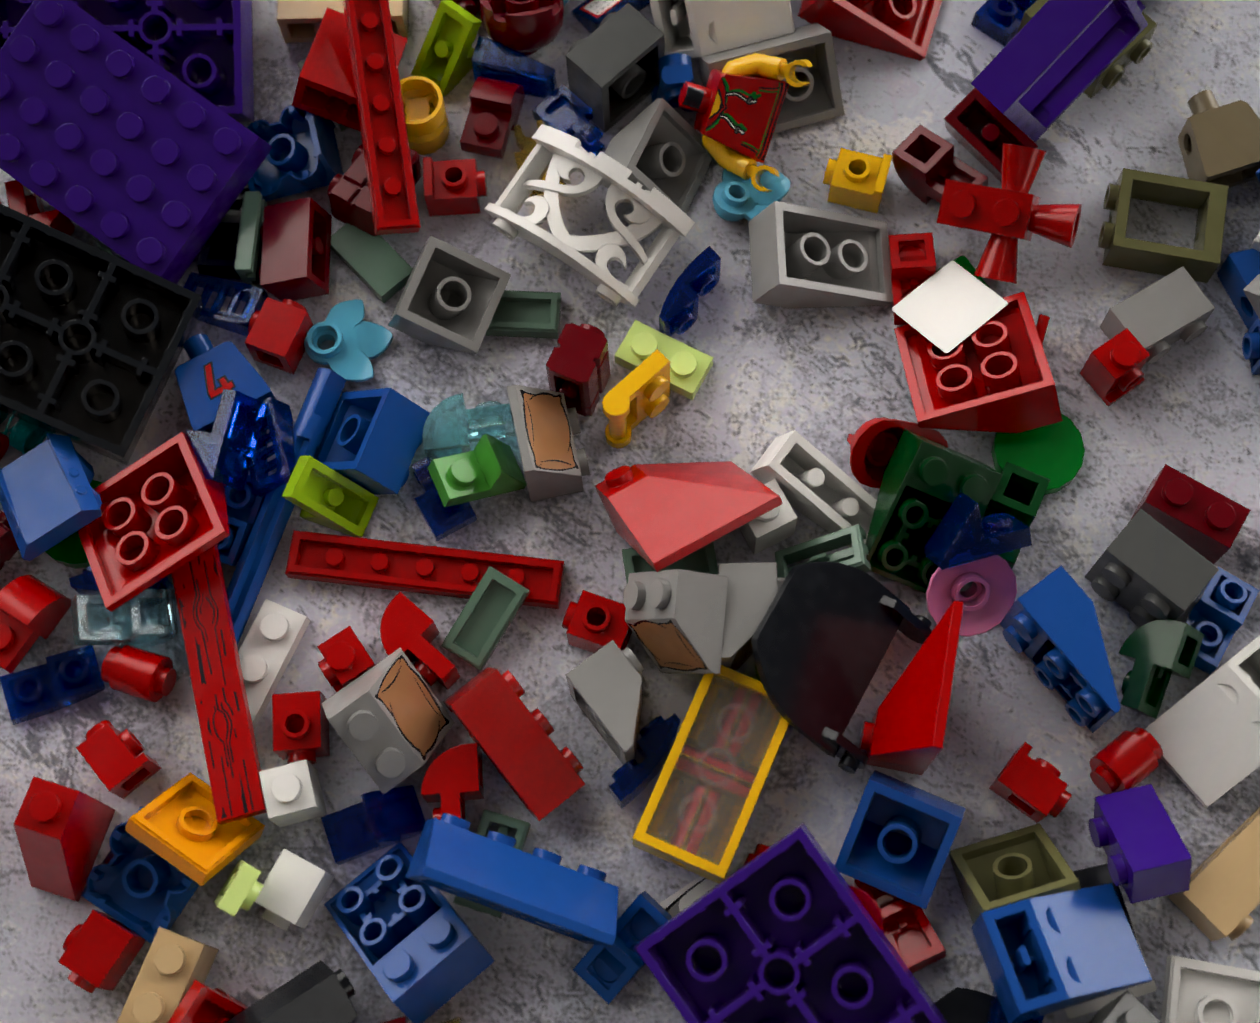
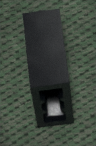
(310, 997)

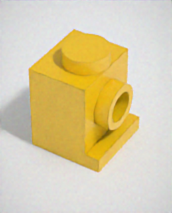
(857, 179)

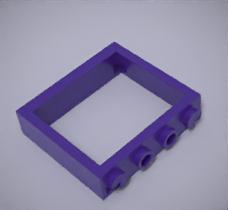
(1058, 59)

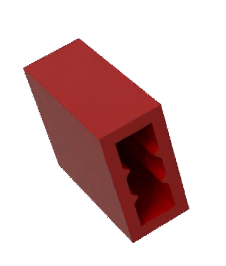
(327, 75)

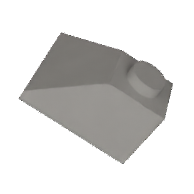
(662, 153)

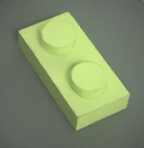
(687, 364)
(239, 889)

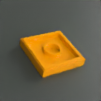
(186, 833)

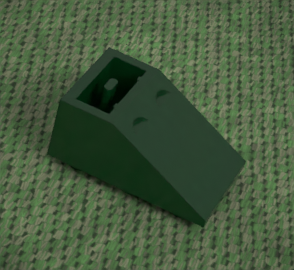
(913, 500)

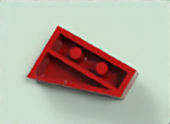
(516, 741)

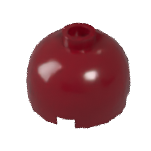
(522, 23)

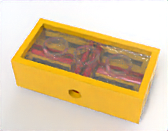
(713, 775)

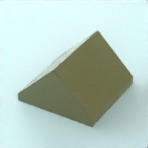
(1010, 870)

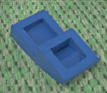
(613, 967)

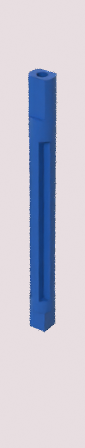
(276, 510)

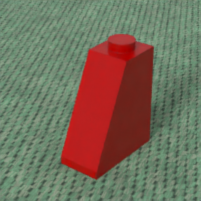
(60, 836)

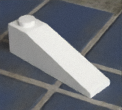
(815, 484)

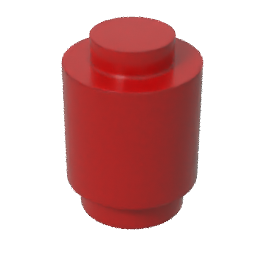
(138, 672)
(1125, 761)

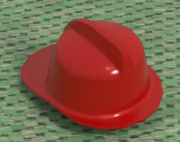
(875, 443)

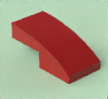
(910, 264)
(906, 929)

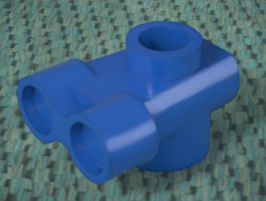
(673, 72)

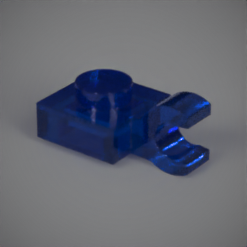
(571, 115)
(439, 519)

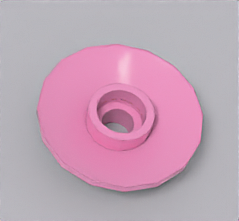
(984, 602)

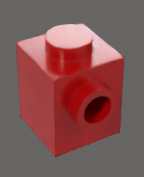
(278, 334)
(596, 622)
(300, 726)
(99, 952)

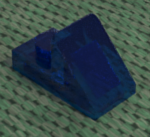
(229, 448)
(967, 538)
(374, 823)

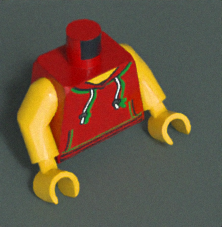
(741, 111)

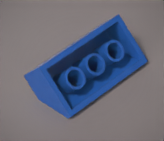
(516, 882)

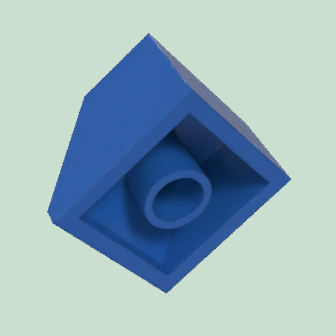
(373, 439)
(899, 839)

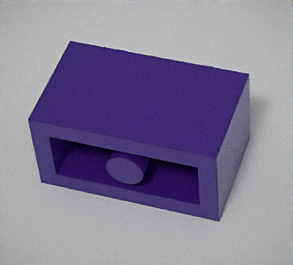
(1140, 844)

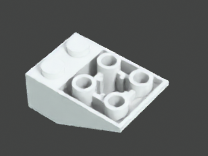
(719, 25)
(1215, 728)

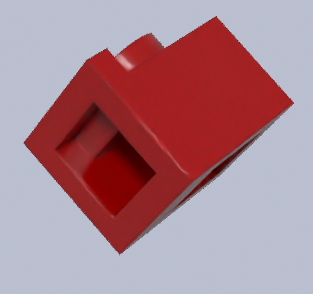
(453, 186)
(1116, 367)
(344, 659)
(116, 758)
(1031, 785)

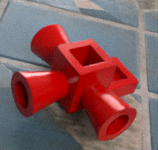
(1008, 212)

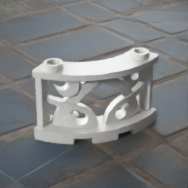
(560, 157)

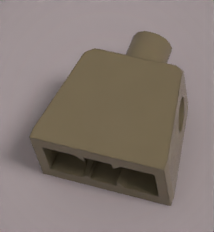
(1220, 141)

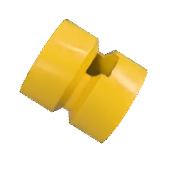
(424, 114)

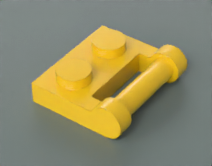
(635, 397)

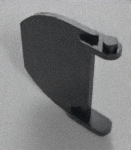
(824, 648)

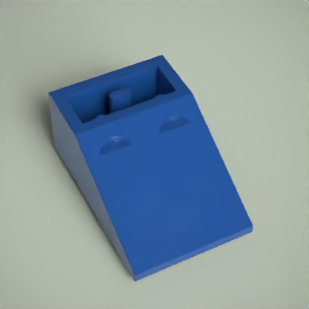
(1064, 641)
(408, 936)
(1059, 951)

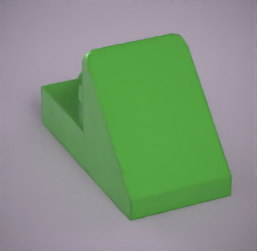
(477, 473)

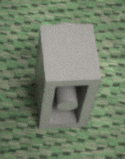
(1161, 314)

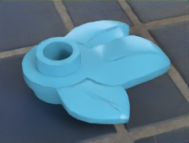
(738, 198)
(354, 341)

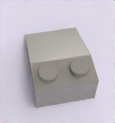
(818, 259)

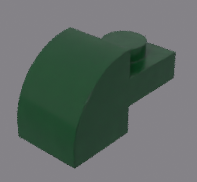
(1018, 495)
(1158, 652)

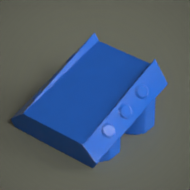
(301, 157)
(48, 495)
(138, 886)

